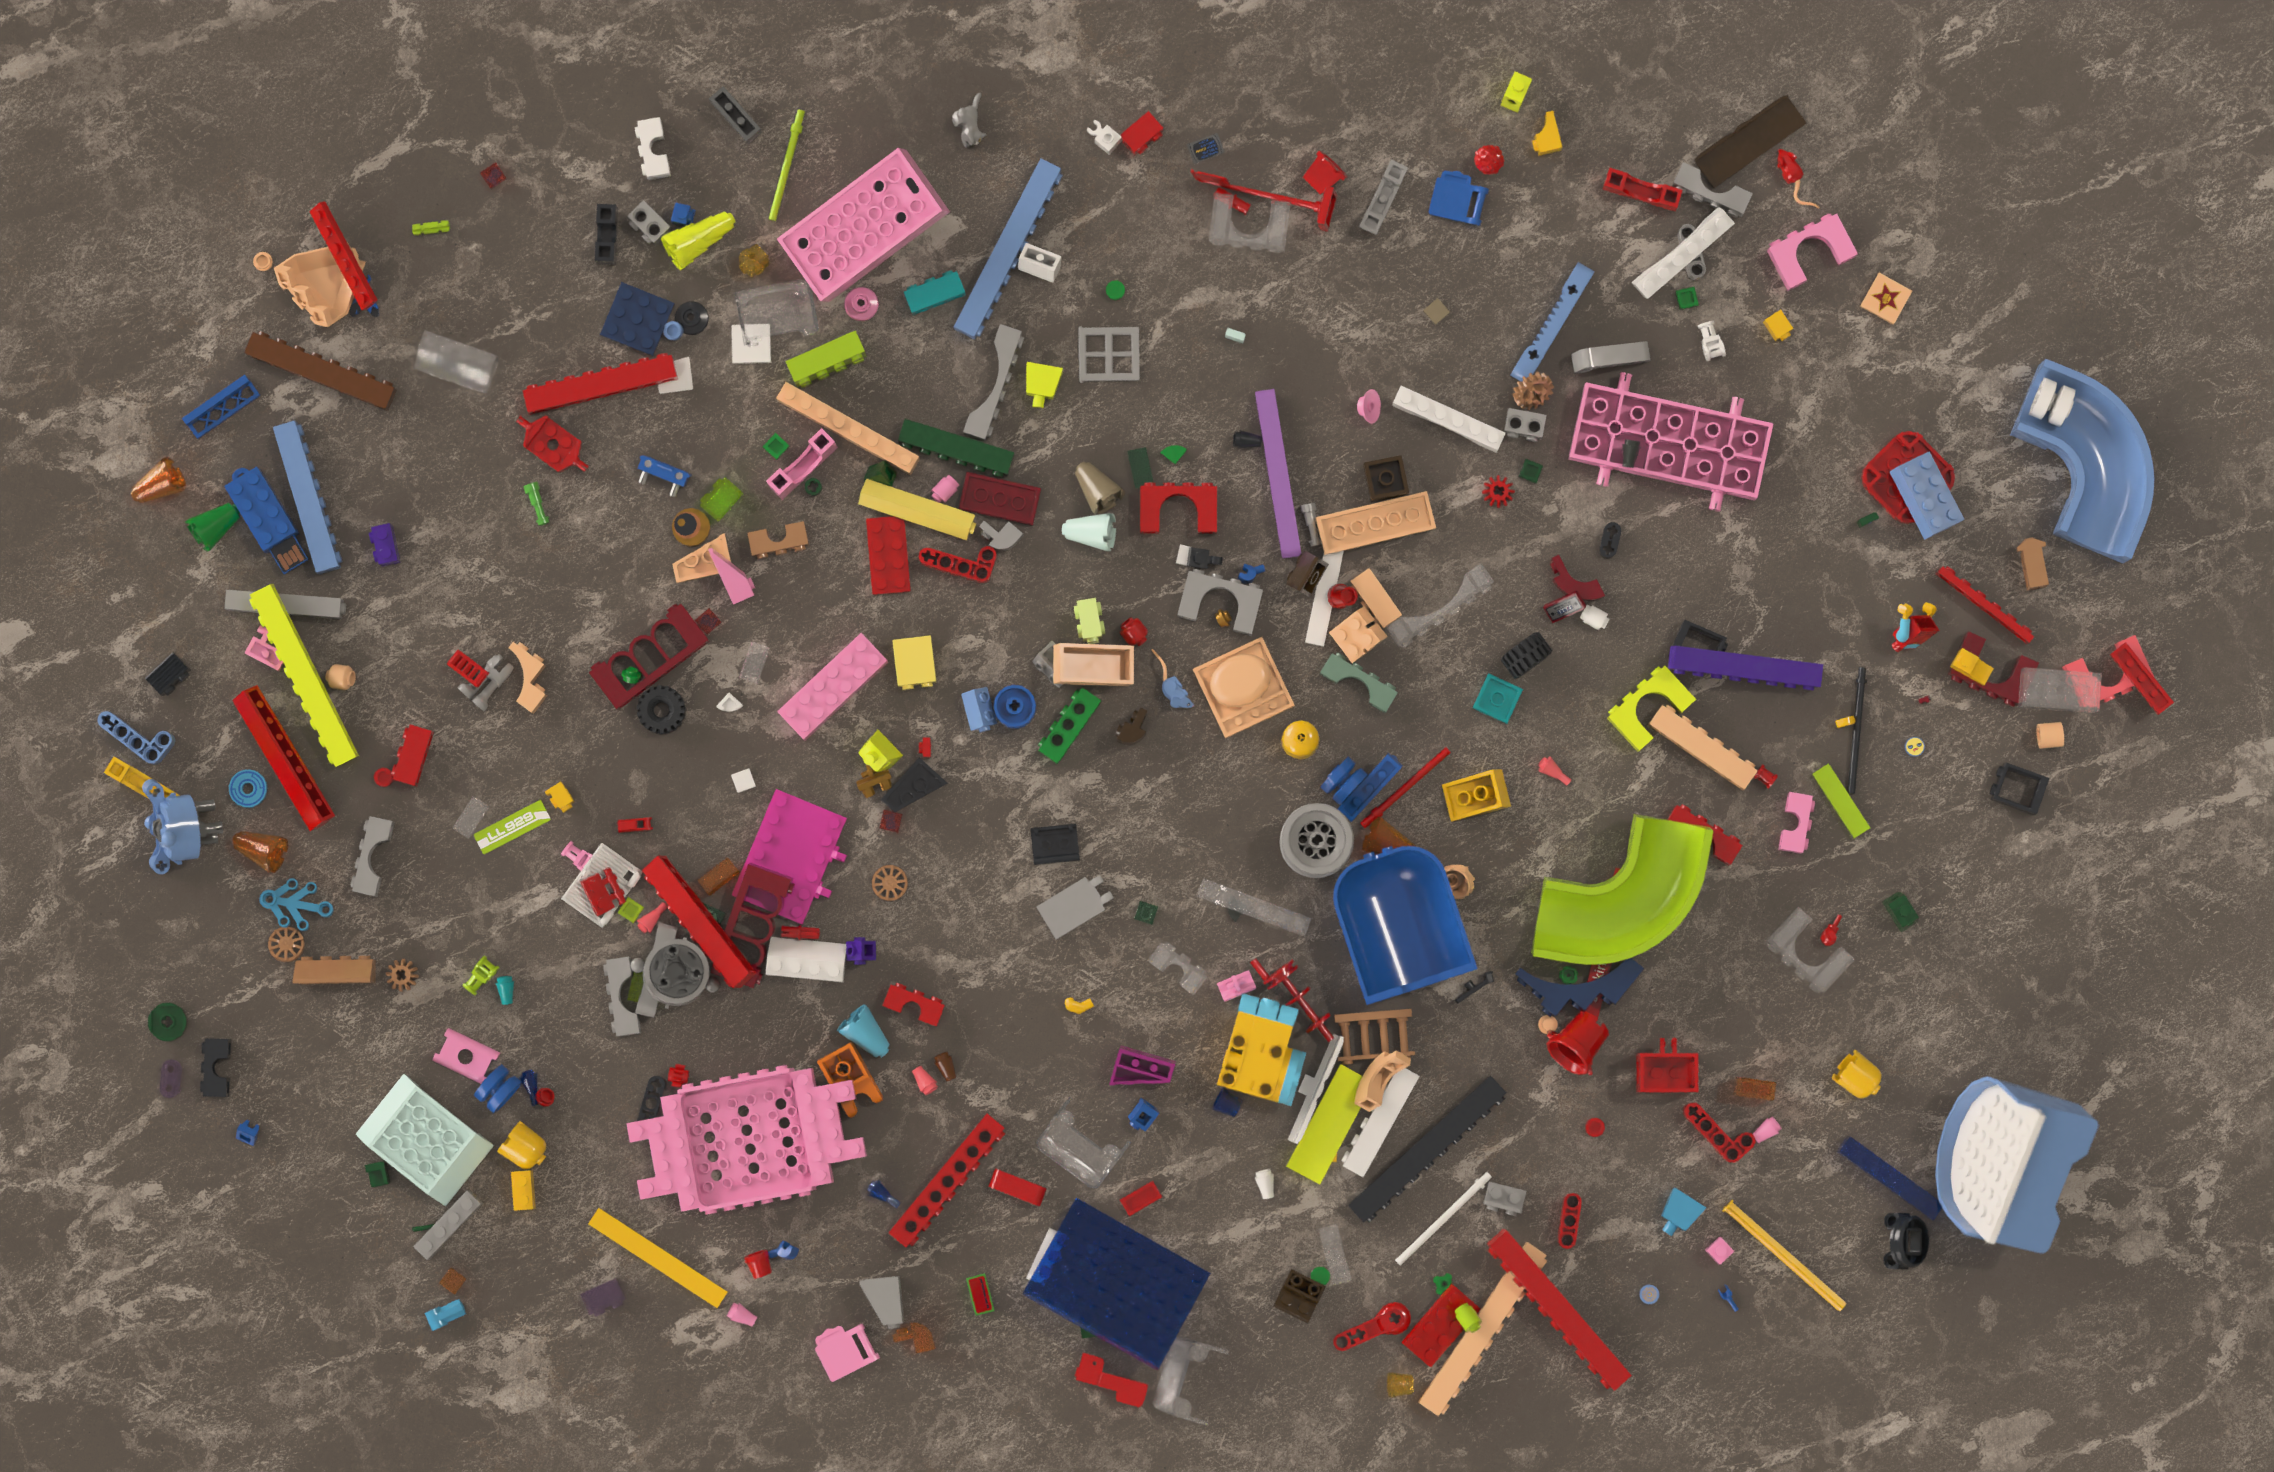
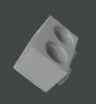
(652, 220)
(1525, 419)

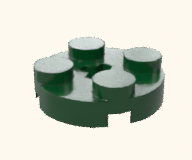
(175, 1030)

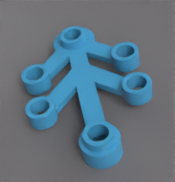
(293, 903)

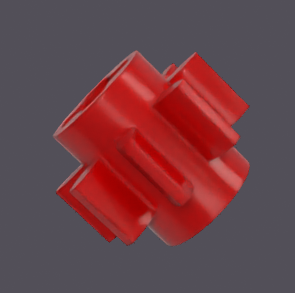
(678, 1075)

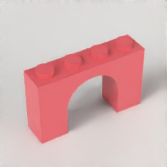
(2125, 684)

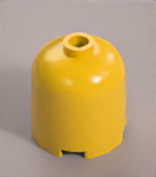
(1297, 748)
(1858, 1075)
(523, 1147)

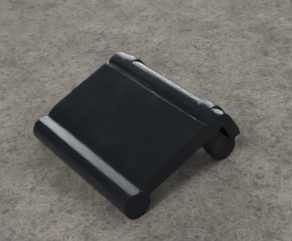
(1055, 844)

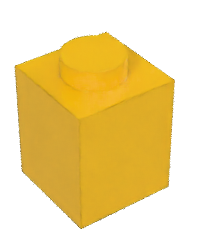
(1778, 326)

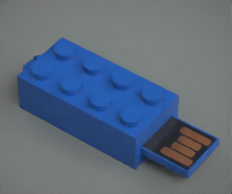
(266, 517)

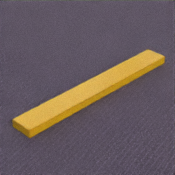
(658, 1257)

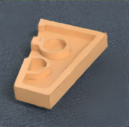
(700, 563)

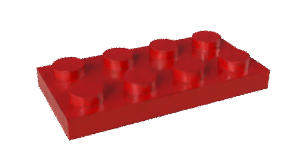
(888, 555)
(1438, 1327)

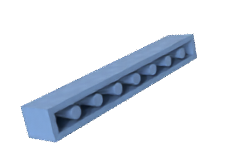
(306, 497)

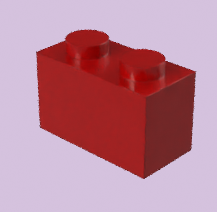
(1142, 133)

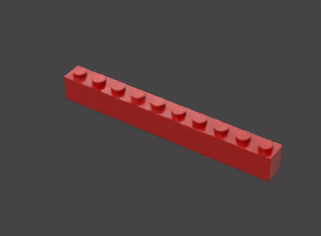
(1558, 1309)

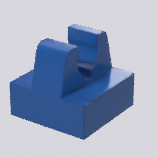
(247, 1134)

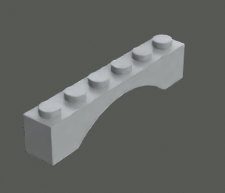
(980, 420)

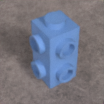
(979, 709)

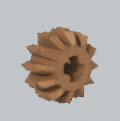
(395, 976)

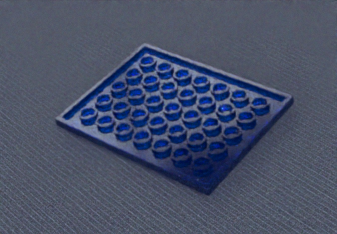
(1116, 1284)

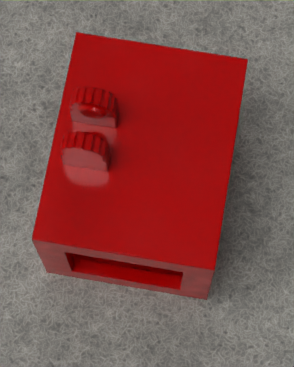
(1667, 1071)

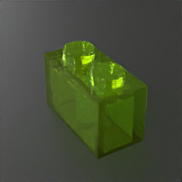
(720, 499)

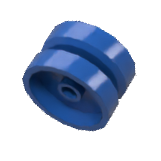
(1014, 695)
(1341, 778)
(500, 1090)

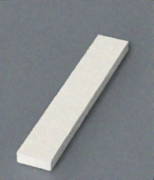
(1321, 607)

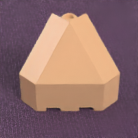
(317, 284)

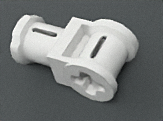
(1711, 341)

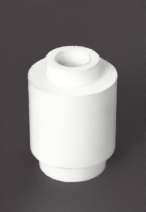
(1595, 617)

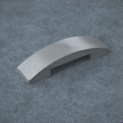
(1383, 197)

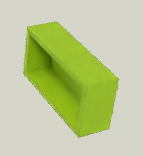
(826, 359)

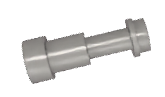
(1309, 514)

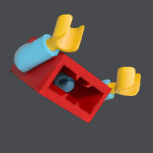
(1914, 629)

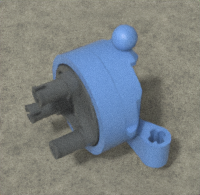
(177, 826)

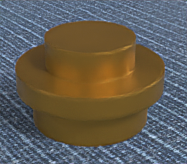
(1223, 618)

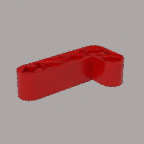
(956, 561)
(1714, 1130)

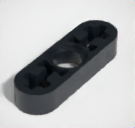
(659, 1090)

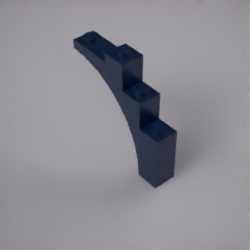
(1557, 996)

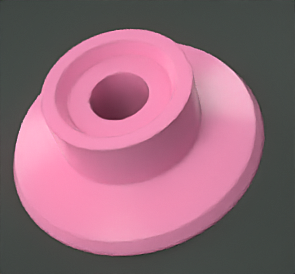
(864, 312)
(1369, 406)

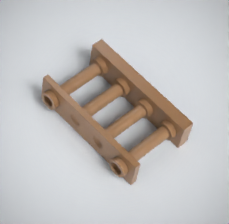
(1363, 1020)

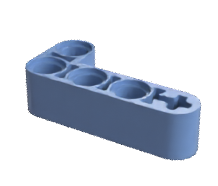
(132, 735)

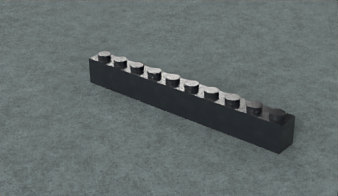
(1427, 1148)

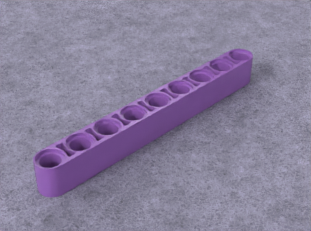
(1278, 473)

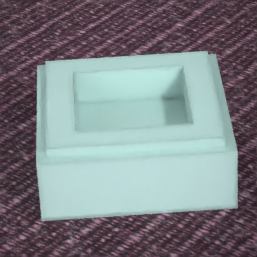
(1235, 335)

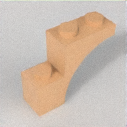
(531, 695)

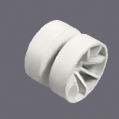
(2057, 404)

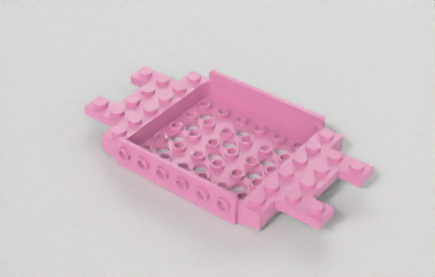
(682, 1152)

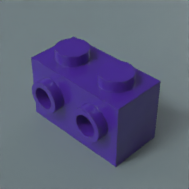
(385, 545)

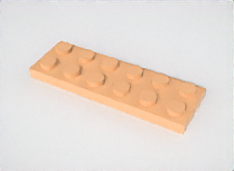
(1375, 523)

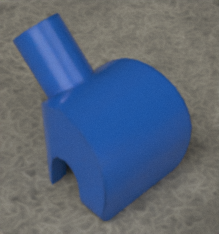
(1251, 573)
(785, 1251)

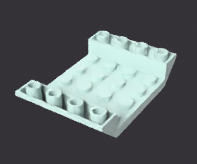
(424, 1140)

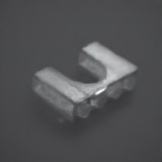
(1224, 231)
(1783, 942)

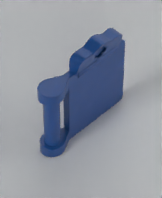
(1453, 197)

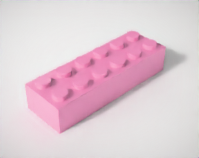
(833, 686)

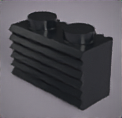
(168, 674)

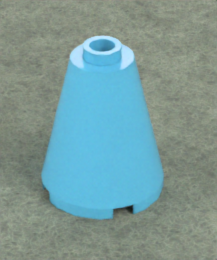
(865, 1032)

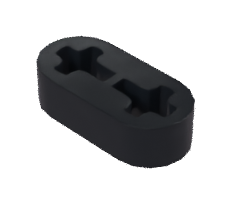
(1614, 541)

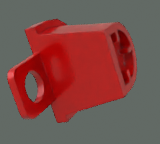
(1323, 173)

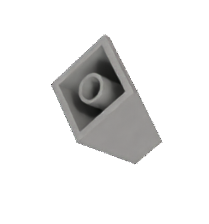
(885, 1299)

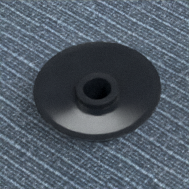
(700, 321)

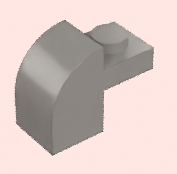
(1005, 539)

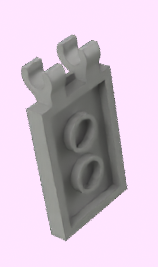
(1073, 906)

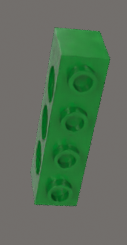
(1090, 703)

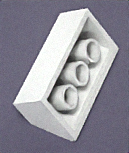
(806, 959)

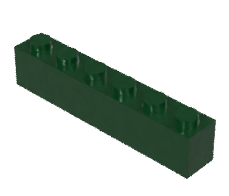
(956, 447)

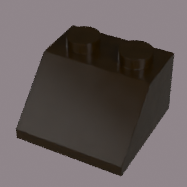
(1307, 573)

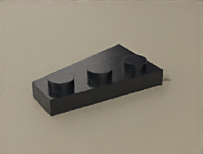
(912, 786)

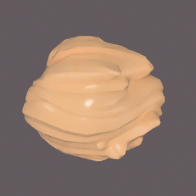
(1460, 880)

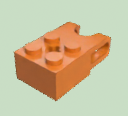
(857, 1072)

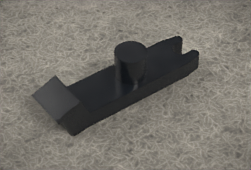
(1472, 988)

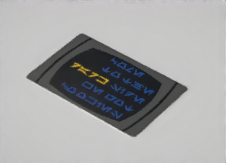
(1205, 148)

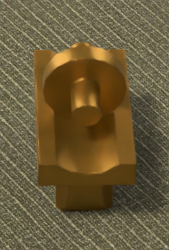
(865, 784)

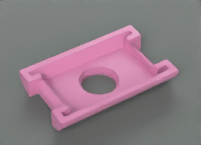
(481, 1056)

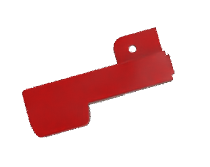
(1128, 1390)

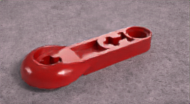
(1379, 1325)

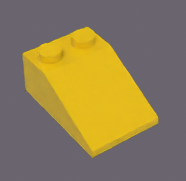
(1476, 795)

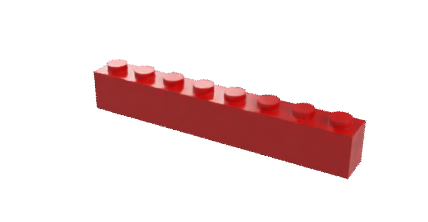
(600, 384)
(283, 758)
(699, 922)

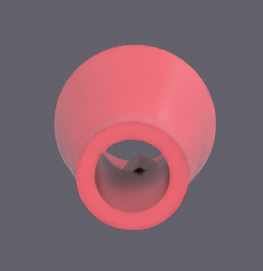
(924, 1080)

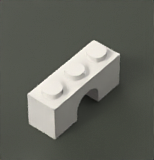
(654, 165)

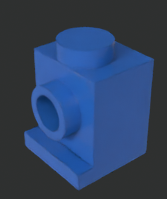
(682, 215)
(1147, 1119)

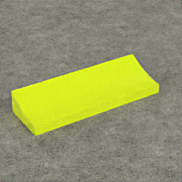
(1327, 1126)

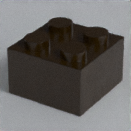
(1386, 478)

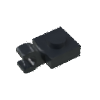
(1200, 558)

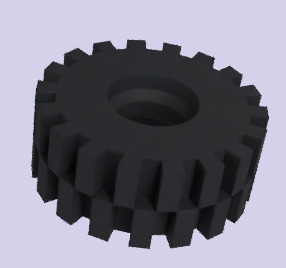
(661, 724)

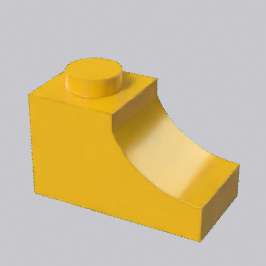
(1548, 139)
(1971, 666)

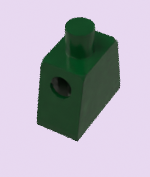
(1901, 911)

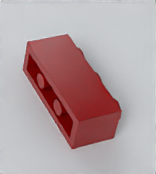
(412, 755)

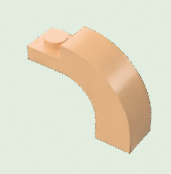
(1374, 1080)

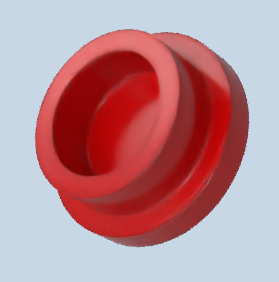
(545, 1097)

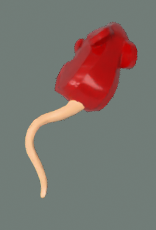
(1791, 172)

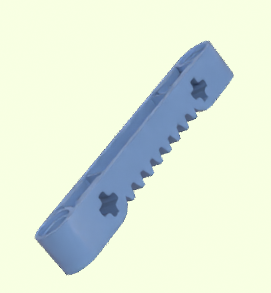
(1578, 279)

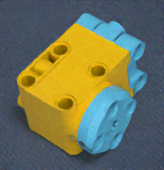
(1258, 1052)

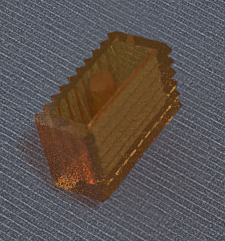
(718, 876)
(1754, 1089)

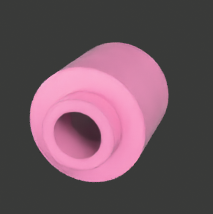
(944, 489)

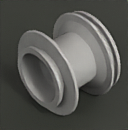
(1294, 851)

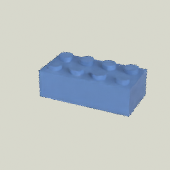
(1926, 495)

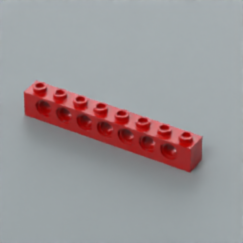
(899, 1230)

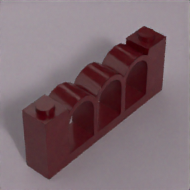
(610, 684)
(767, 880)

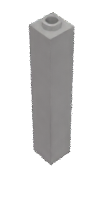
(295, 604)

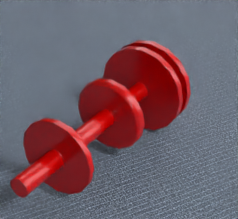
(1281, 975)

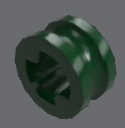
(818, 489)

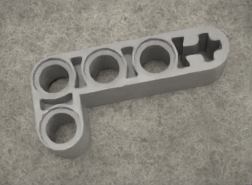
(1610, 356)

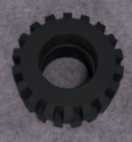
(1526, 655)

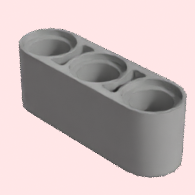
(1698, 261)

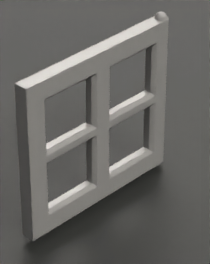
(1109, 354)

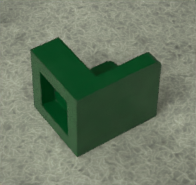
(881, 473)
(378, 1173)

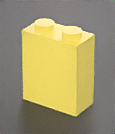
(914, 662)

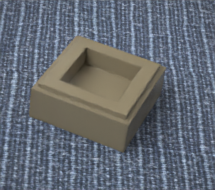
(1436, 311)

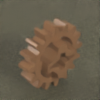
(1533, 390)

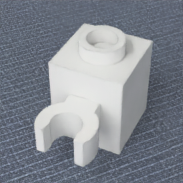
(1106, 138)

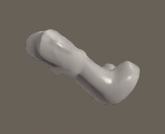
(496, 678)

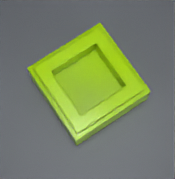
(631, 910)

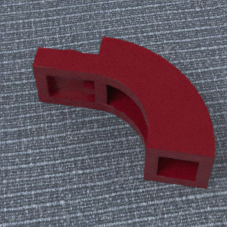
(1566, 584)

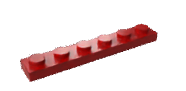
(343, 255)
(1979, 600)

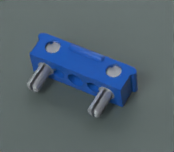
(663, 471)

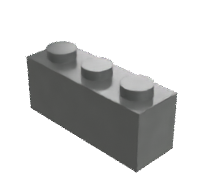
(735, 115)

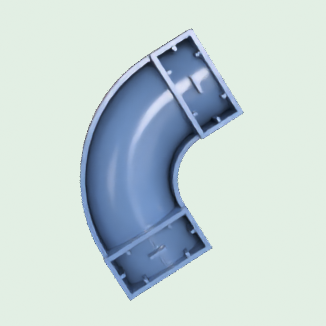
(2105, 461)

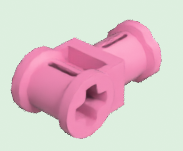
(581, 858)

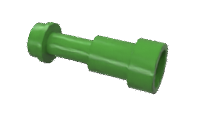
(533, 492)

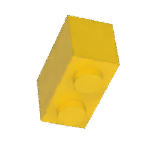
(523, 1190)

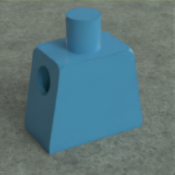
(1680, 1211)

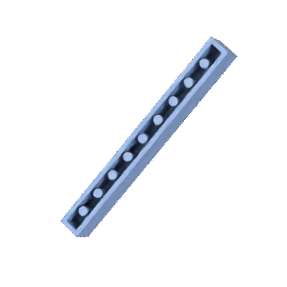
(1007, 249)

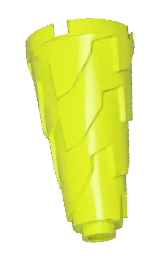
(694, 239)

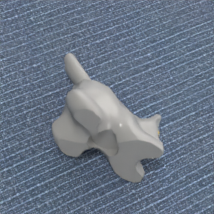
(967, 119)

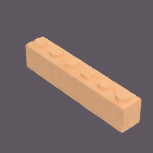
(1702, 747)

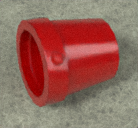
(1341, 596)
(759, 1263)

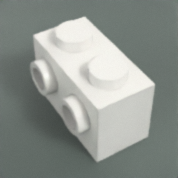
(1039, 262)

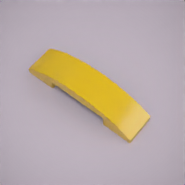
(131, 777)

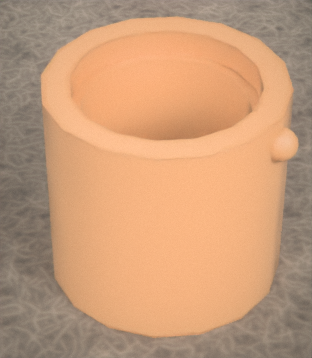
(2050, 735)

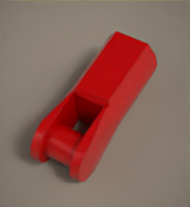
(631, 825)

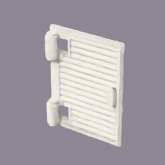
(600, 860)

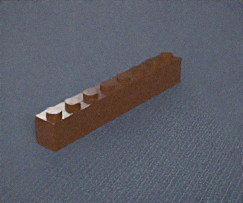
(320, 371)

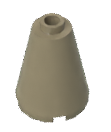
(1098, 488)

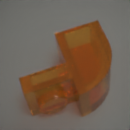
(921, 1336)

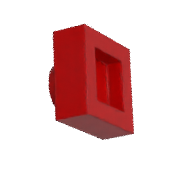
(925, 747)

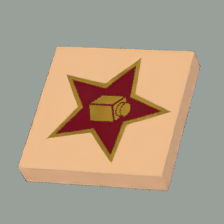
(1886, 298)

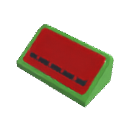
(980, 1294)

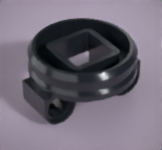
(1899, 1256)

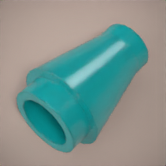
(505, 988)

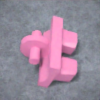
(1236, 985)

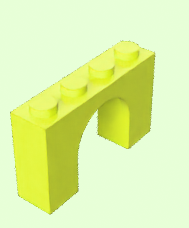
(1661, 683)

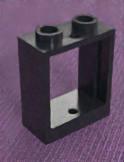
(1686, 625)
(2037, 795)

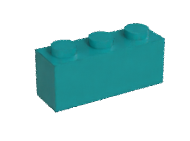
(934, 292)

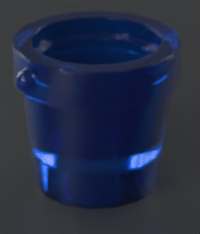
(1227, 1103)

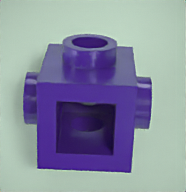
(860, 950)

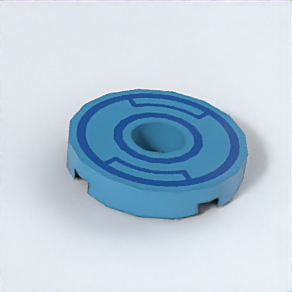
(259, 788)

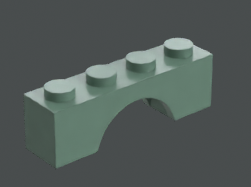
(1338, 669)

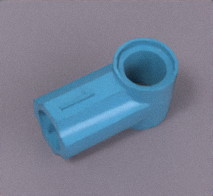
(442, 1315)

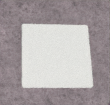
(684, 378)

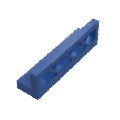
(217, 400)

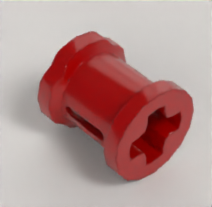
(1765, 776)

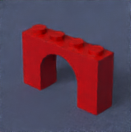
(1154, 496)

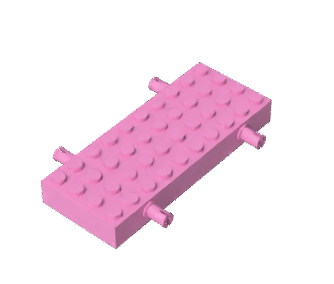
(1675, 440)

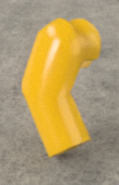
(1076, 1007)

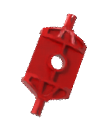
(541, 433)

